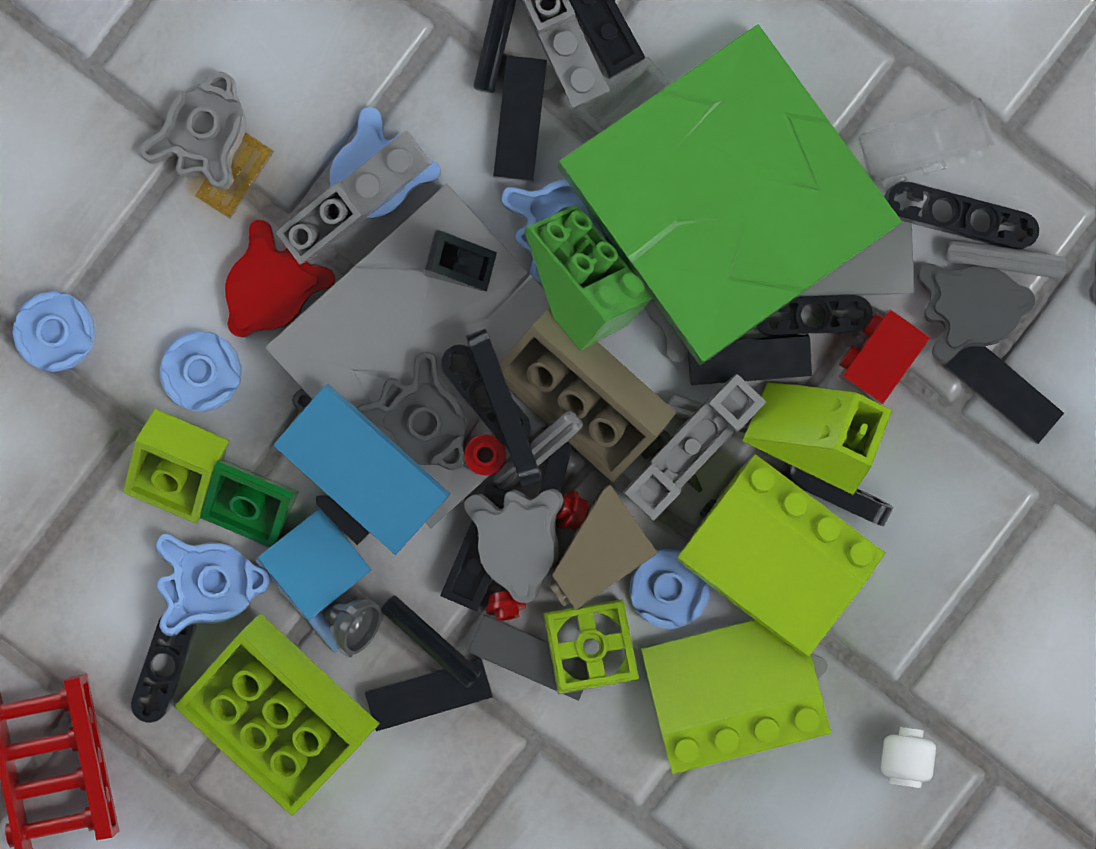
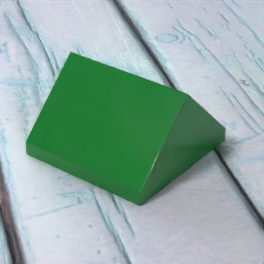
(247, 503)

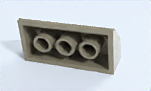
(614, 405)

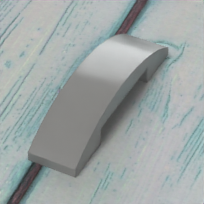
(693, 445)

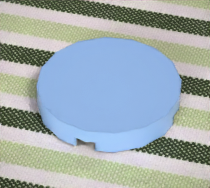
(54, 331)
(200, 371)
(667, 591)

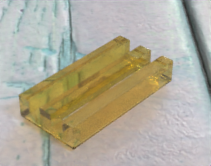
(247, 183)

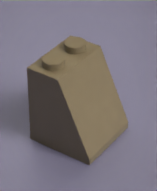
(600, 551)

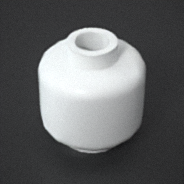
(908, 758)

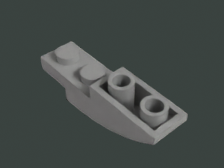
(567, 50)
(354, 198)

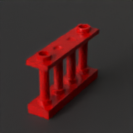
(89, 777)

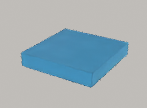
(314, 564)

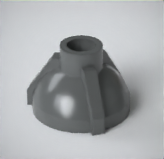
(353, 624)

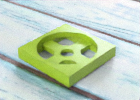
(560, 651)

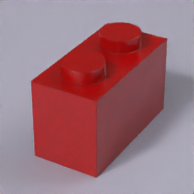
(883, 355)

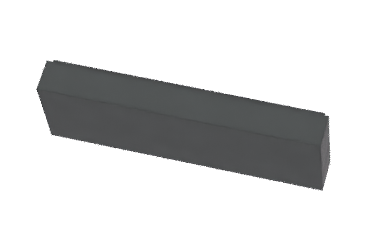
(522, 654)

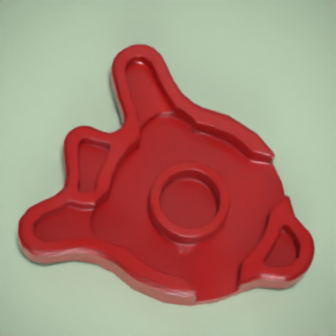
(269, 285)

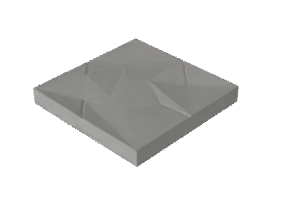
(391, 312)

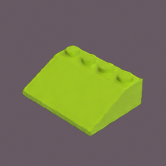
(780, 556)
(732, 695)
(276, 714)

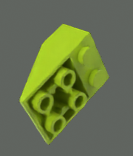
(820, 431)

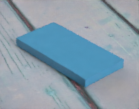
(361, 469)

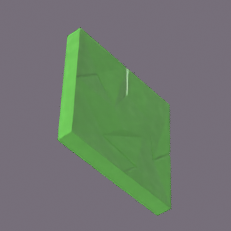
(728, 194)

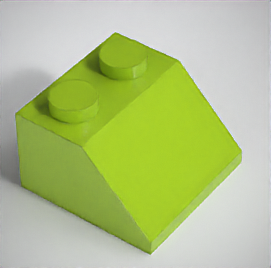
(173, 465)

